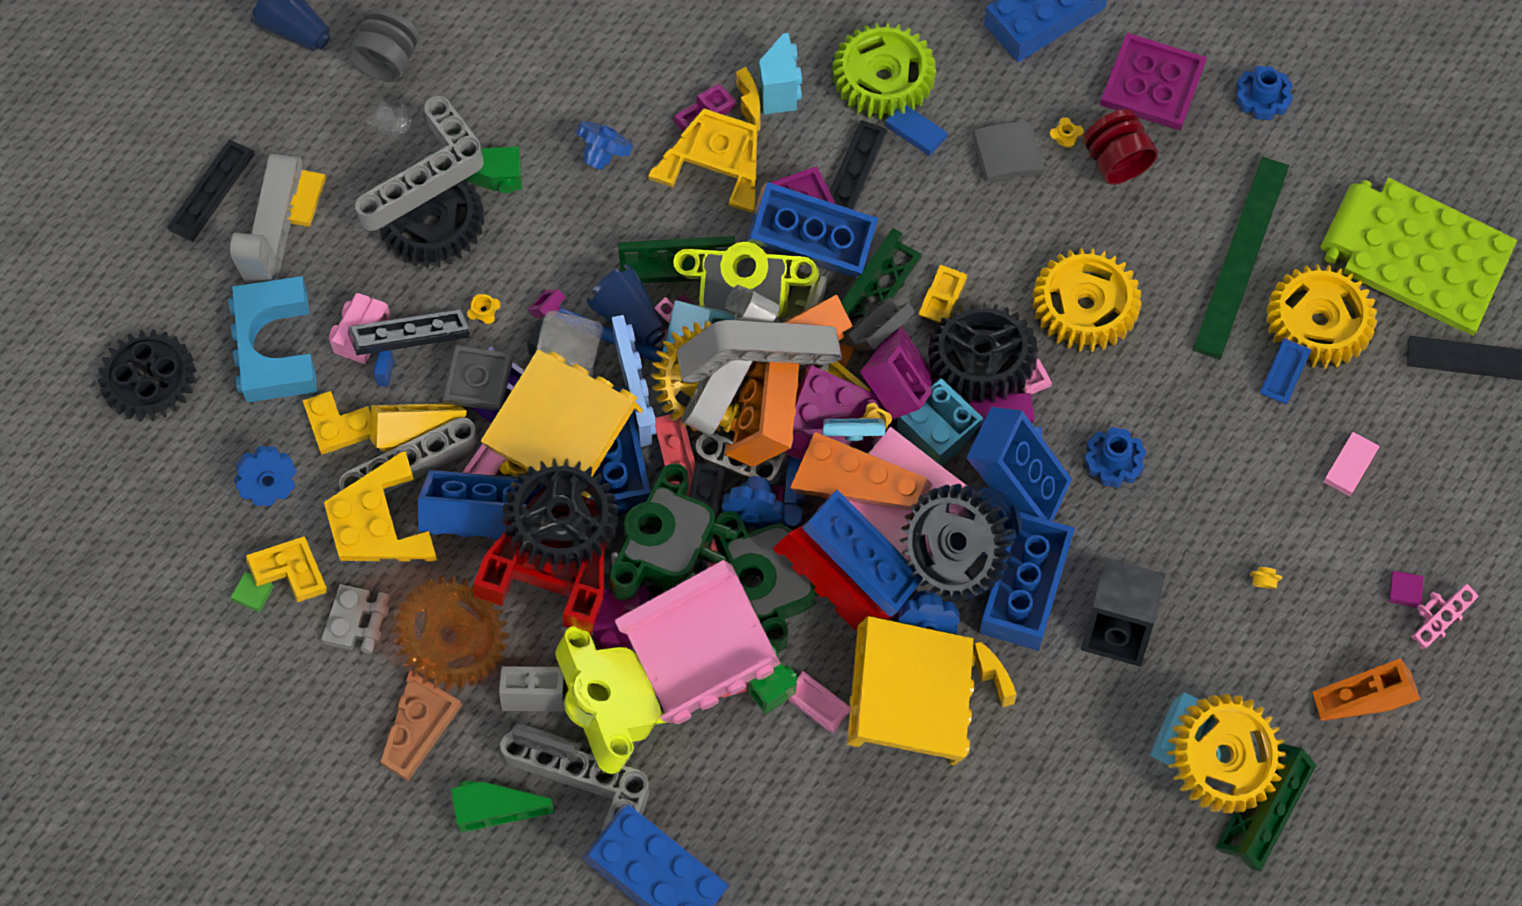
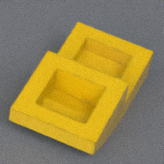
(750, 100)
(943, 294)
(991, 668)

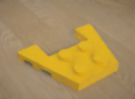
(720, 146)
(363, 520)

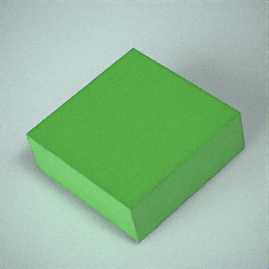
(249, 594)

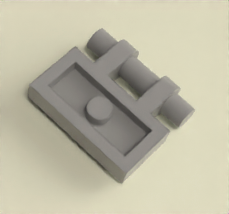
(346, 617)

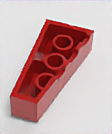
(829, 578)

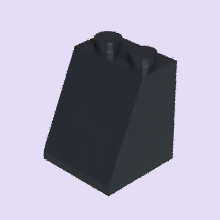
(1123, 612)

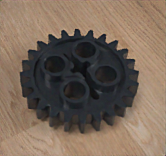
(129, 395)

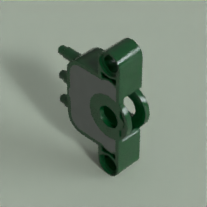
(682, 538)
(782, 589)

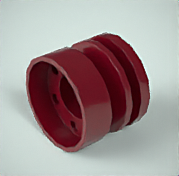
(1120, 146)

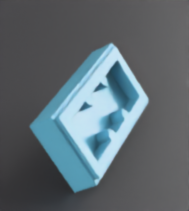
(854, 428)

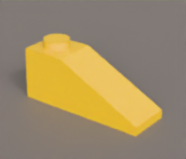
(405, 422)

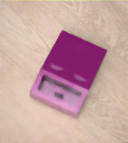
(899, 375)

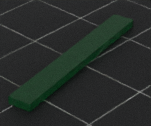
(1240, 258)

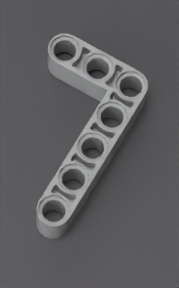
(425, 171)
(262, 252)
(756, 342)
(718, 390)
(420, 451)
(745, 471)
(584, 780)

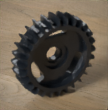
(443, 238)
(981, 370)
(538, 524)
(951, 565)

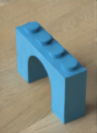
(253, 308)

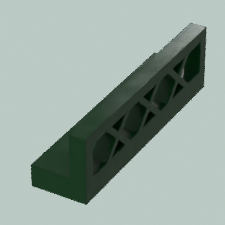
(875, 269)
(660, 270)
(1267, 824)

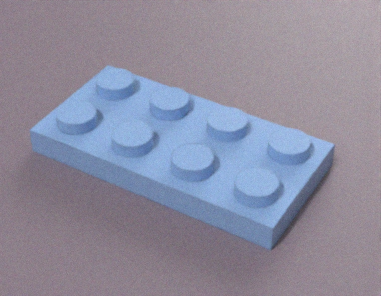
(633, 379)

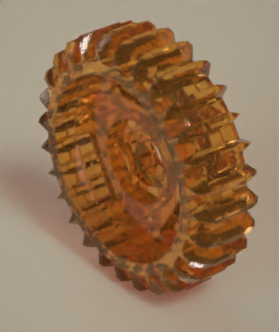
(472, 637)

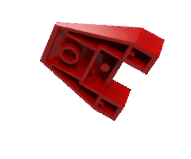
(582, 586)

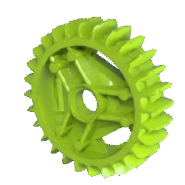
(894, 54)

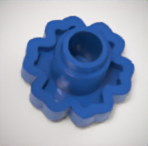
(1264, 92)
(602, 144)
(1114, 457)
(265, 475)
(754, 503)
(930, 612)

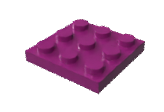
(1153, 81)
(822, 398)

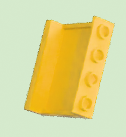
(559, 416)
(911, 689)

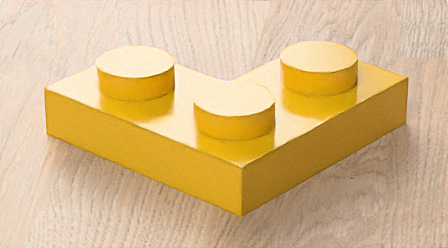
(333, 430)
(290, 561)

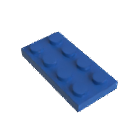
(863, 553)

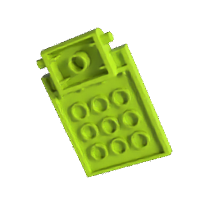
(1419, 252)

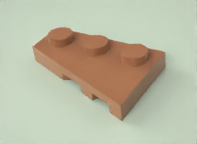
(418, 726)

